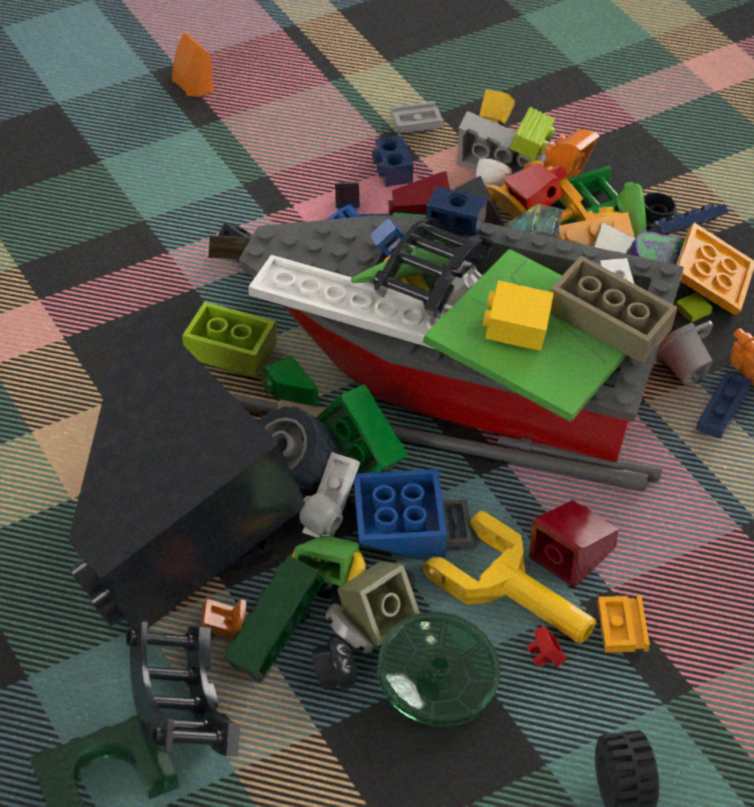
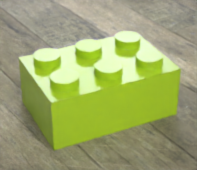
(230, 339)

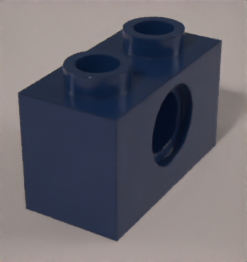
(457, 210)

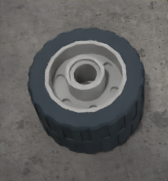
(304, 444)

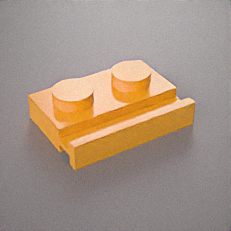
(623, 624)

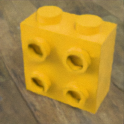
(518, 315)

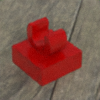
(549, 648)

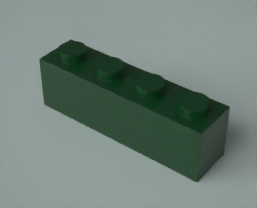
(274, 618)

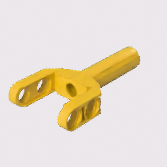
(508, 578)

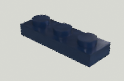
(723, 405)

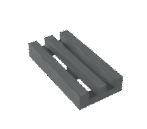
(457, 541)

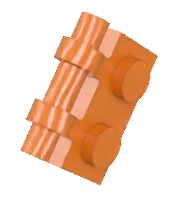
(743, 354)

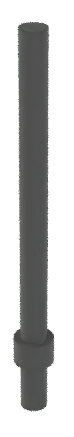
(527, 445)

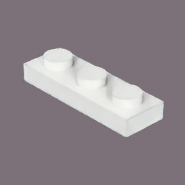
(337, 482)

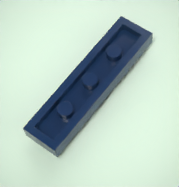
(679, 222)

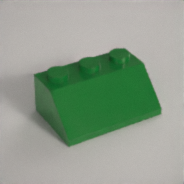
(363, 431)

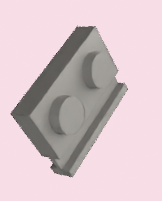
(416, 117)

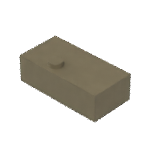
(612, 309)

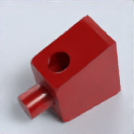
(536, 185)

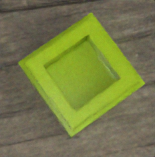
(693, 307)

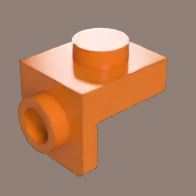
(222, 618)

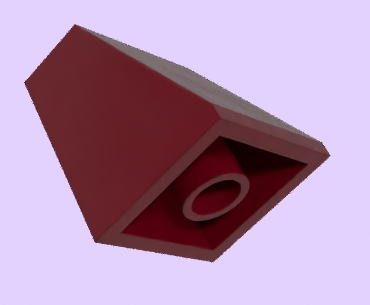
(571, 541)

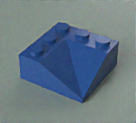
(401, 512)

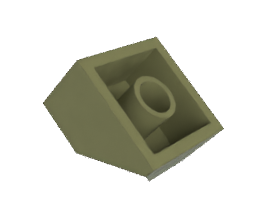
(378, 600)

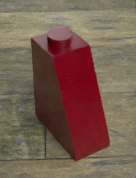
(416, 195)

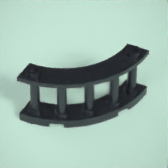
(422, 235)
(210, 726)

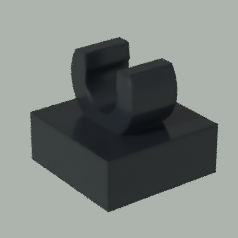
(346, 194)

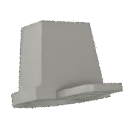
(686, 353)

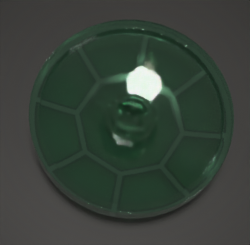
(438, 669)

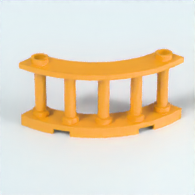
(570, 198)

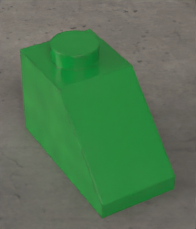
(290, 382)

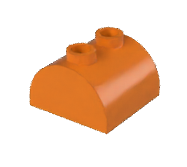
(571, 151)

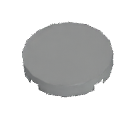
(347, 629)

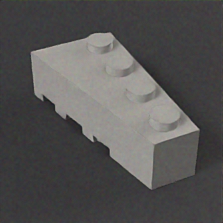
(485, 139)

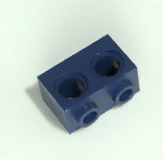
(393, 161)

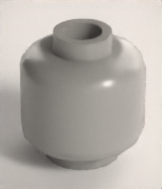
(321, 514)

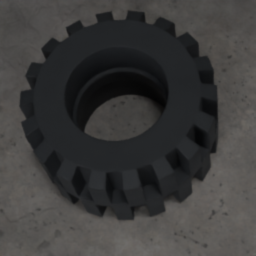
(626, 770)

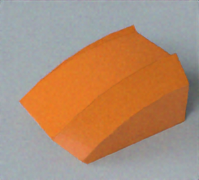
(192, 67)

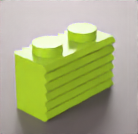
(533, 133)

